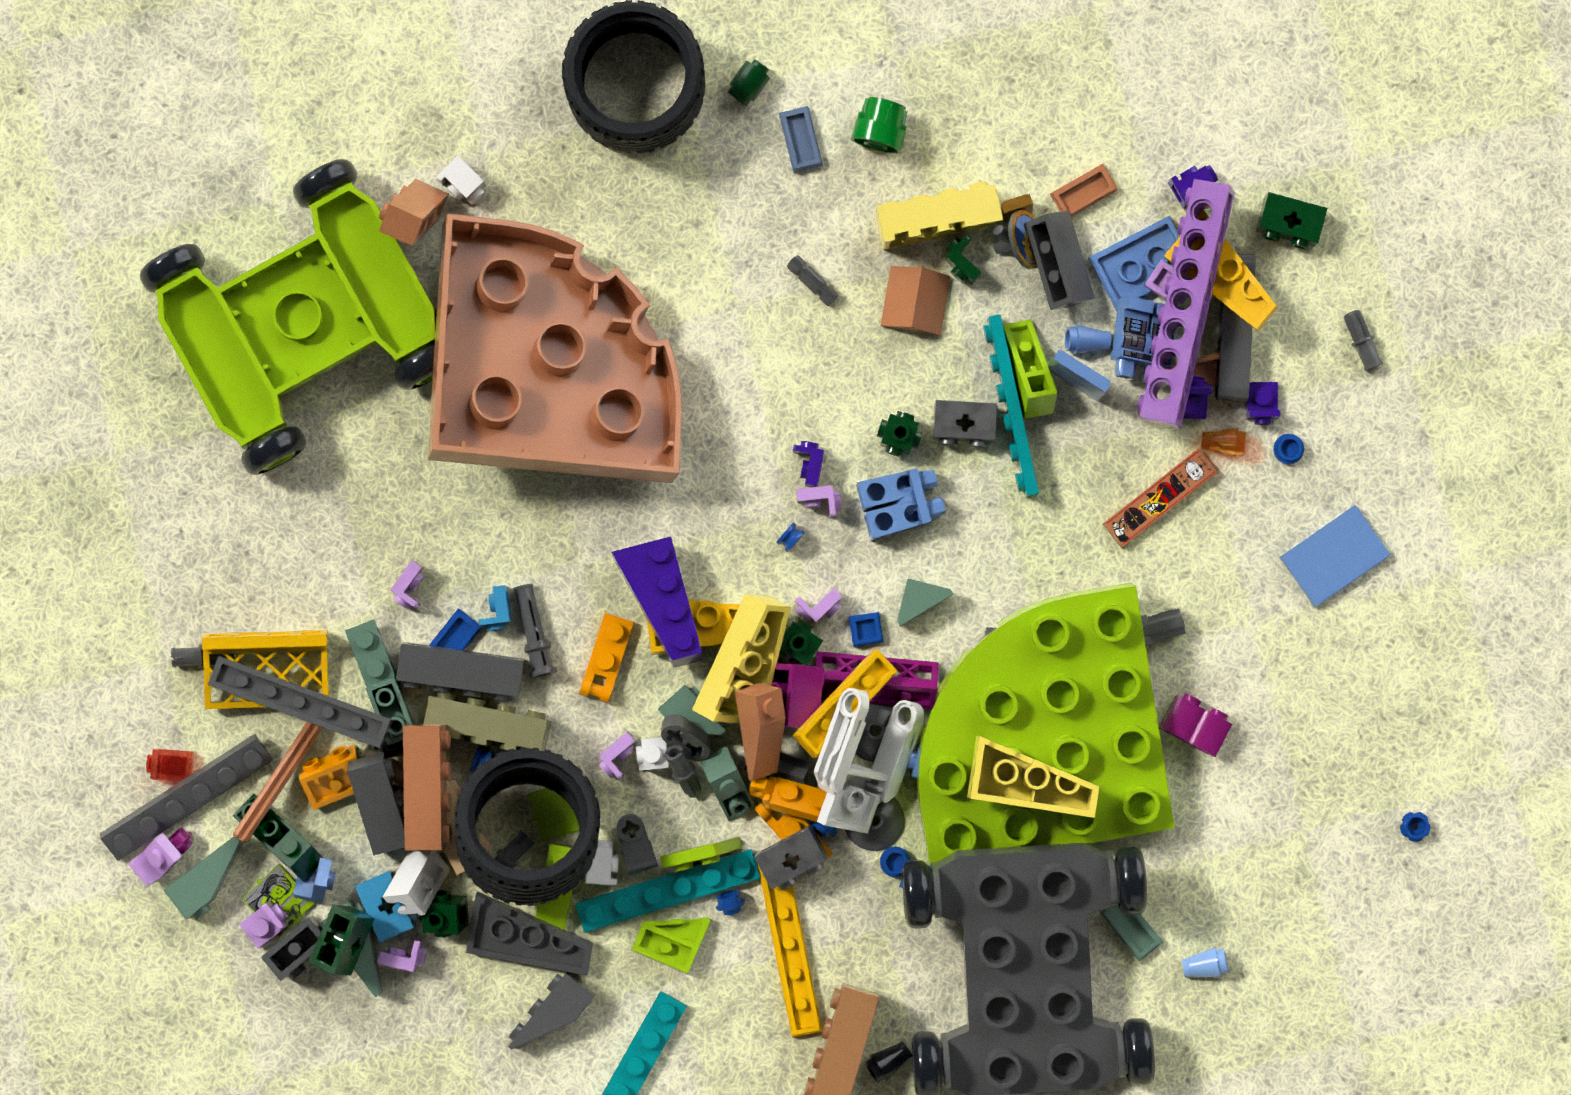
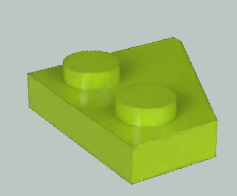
(707, 854)
(671, 941)

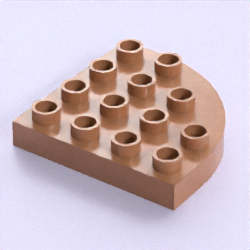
(547, 359)

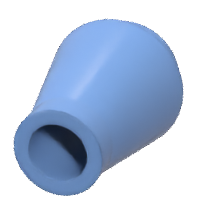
(1085, 339)

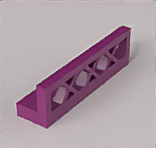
(898, 688)

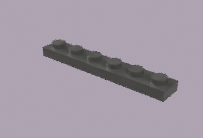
(300, 702)
(186, 797)

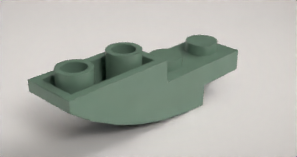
(380, 678)

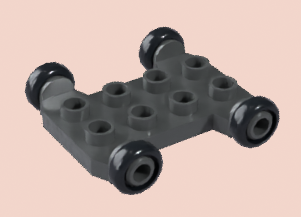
(1028, 969)

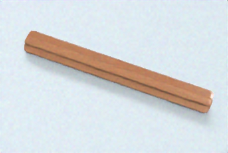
(276, 782)

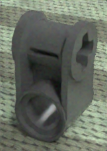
(637, 849)

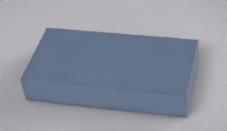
(800, 139)

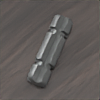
(812, 280)

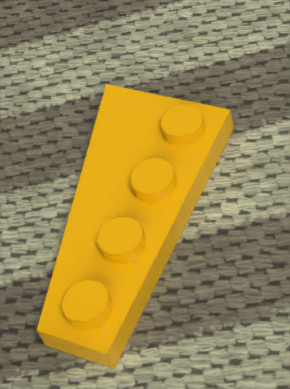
(1235, 284)
(710, 621)

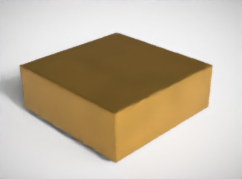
(1019, 203)

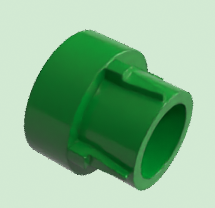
(880, 125)

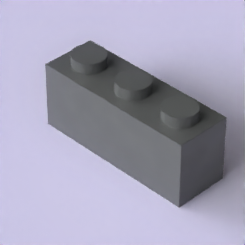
(1059, 260)
(378, 801)

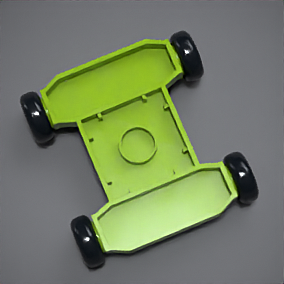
(294, 316)

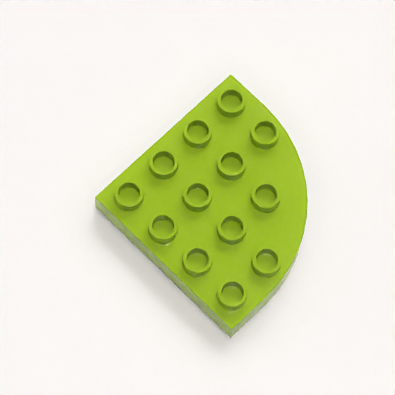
(1066, 690)

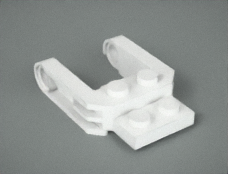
(855, 789)

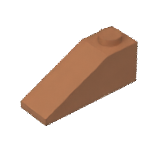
(762, 727)

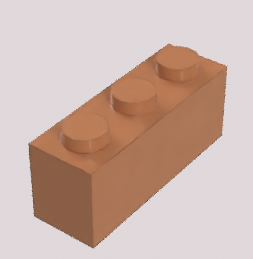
(412, 212)

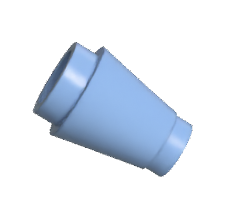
(1206, 964)

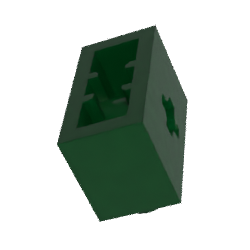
(1307, 216)
(341, 940)

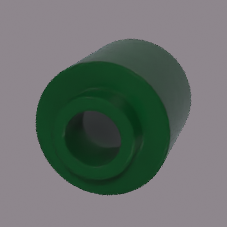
(749, 82)

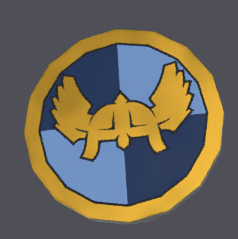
(1016, 239)

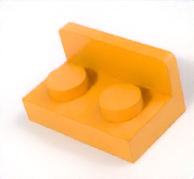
(327, 778)

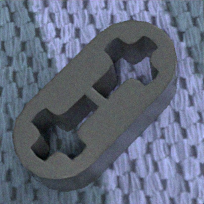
(682, 732)

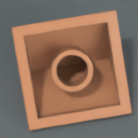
(915, 300)

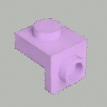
(827, 606)

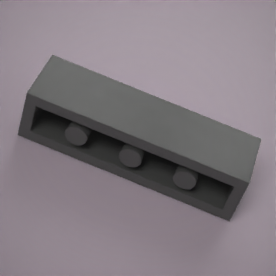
(460, 670)

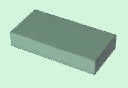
(1133, 931)

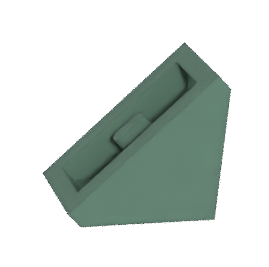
(919, 598)

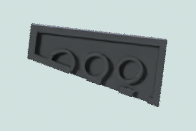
(519, 937)

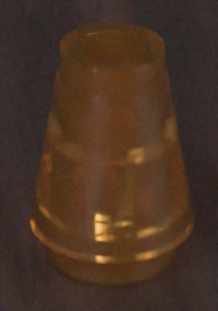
(1225, 442)

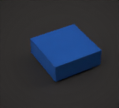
(866, 629)

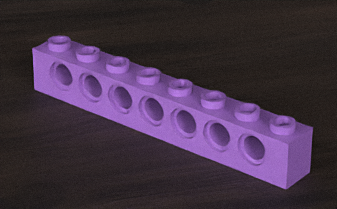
(1171, 410)

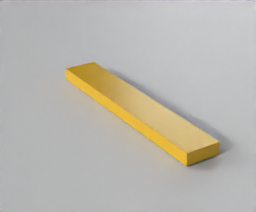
(791, 959)

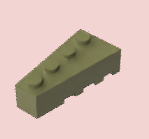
(488, 726)

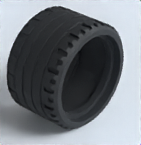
(620, 20)
(538, 769)

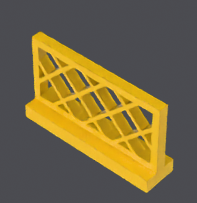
(262, 643)

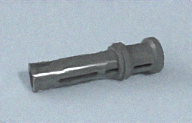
(537, 645)

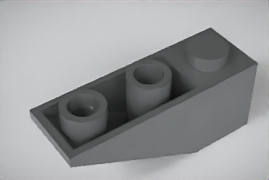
(560, 1008)

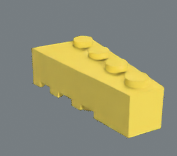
(938, 215)
(745, 656)
(1018, 780)

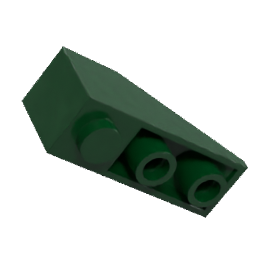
(283, 842)

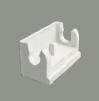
(417, 881)

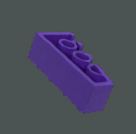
(659, 589)

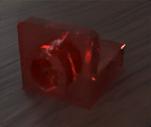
(169, 764)

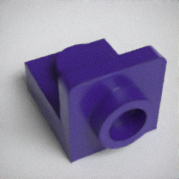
(1198, 399)
(1263, 403)
(812, 468)

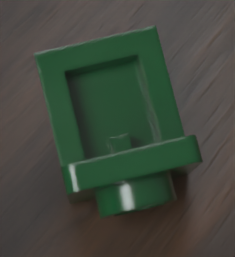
(962, 268)

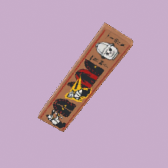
(1159, 498)

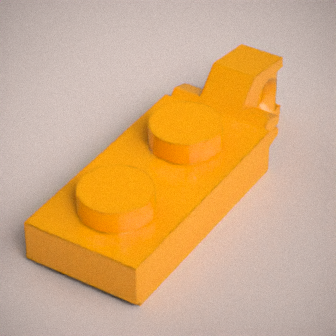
(789, 797)

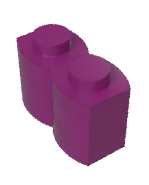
(1196, 725)

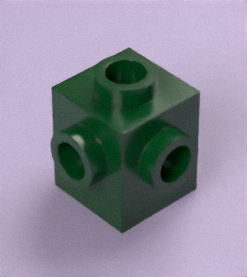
(898, 446)
(805, 645)
(446, 915)

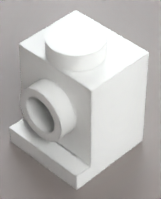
(462, 181)
(651, 754)
(603, 865)

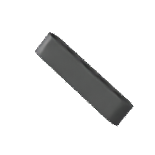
(1234, 350)

